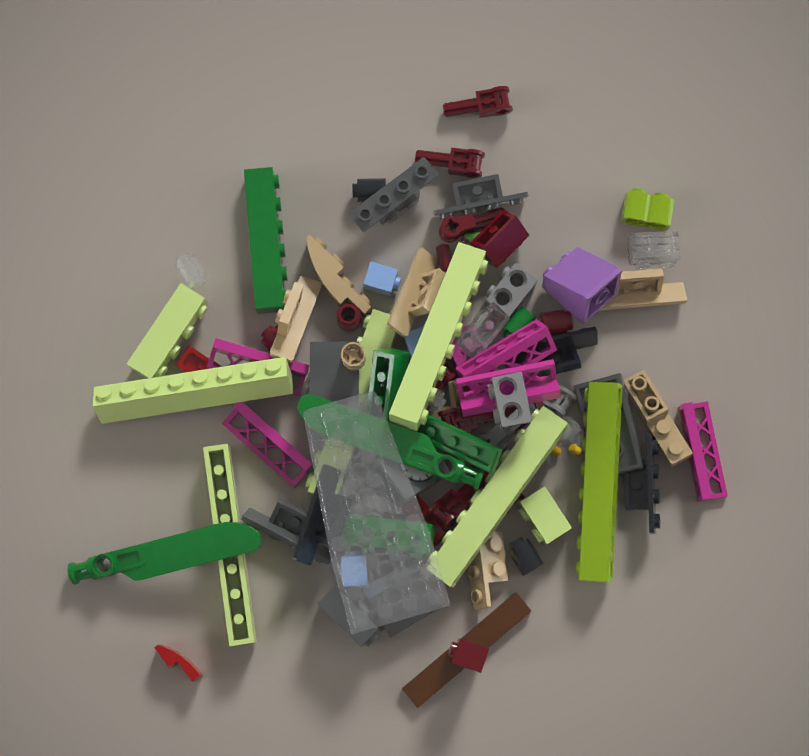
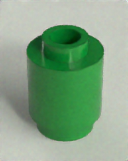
(517, 320)

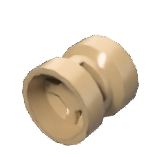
(352, 352)

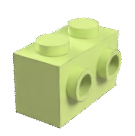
(543, 516)

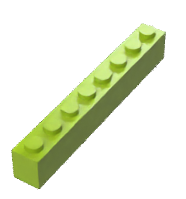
(600, 482)

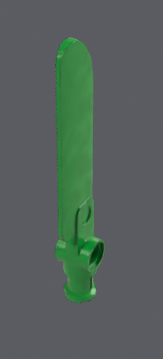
(414, 449)
(171, 553)

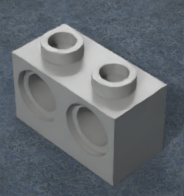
(514, 294)
(517, 399)

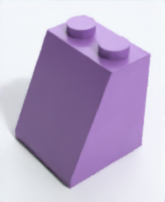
(582, 283)

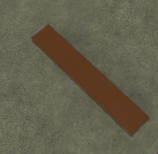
(483, 634)

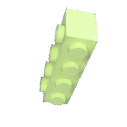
(168, 332)

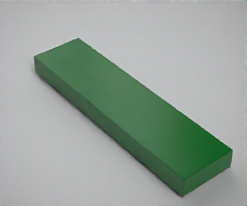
(461, 444)

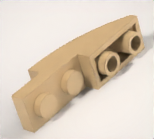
(328, 271)
(656, 419)

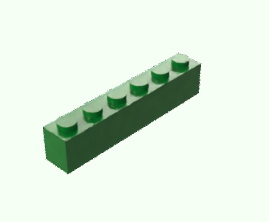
(265, 239)

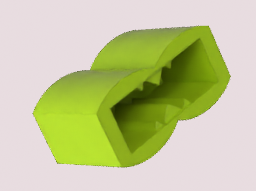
(647, 209)

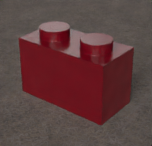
(500, 238)
(468, 654)

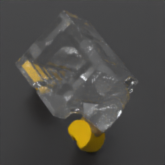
(571, 438)

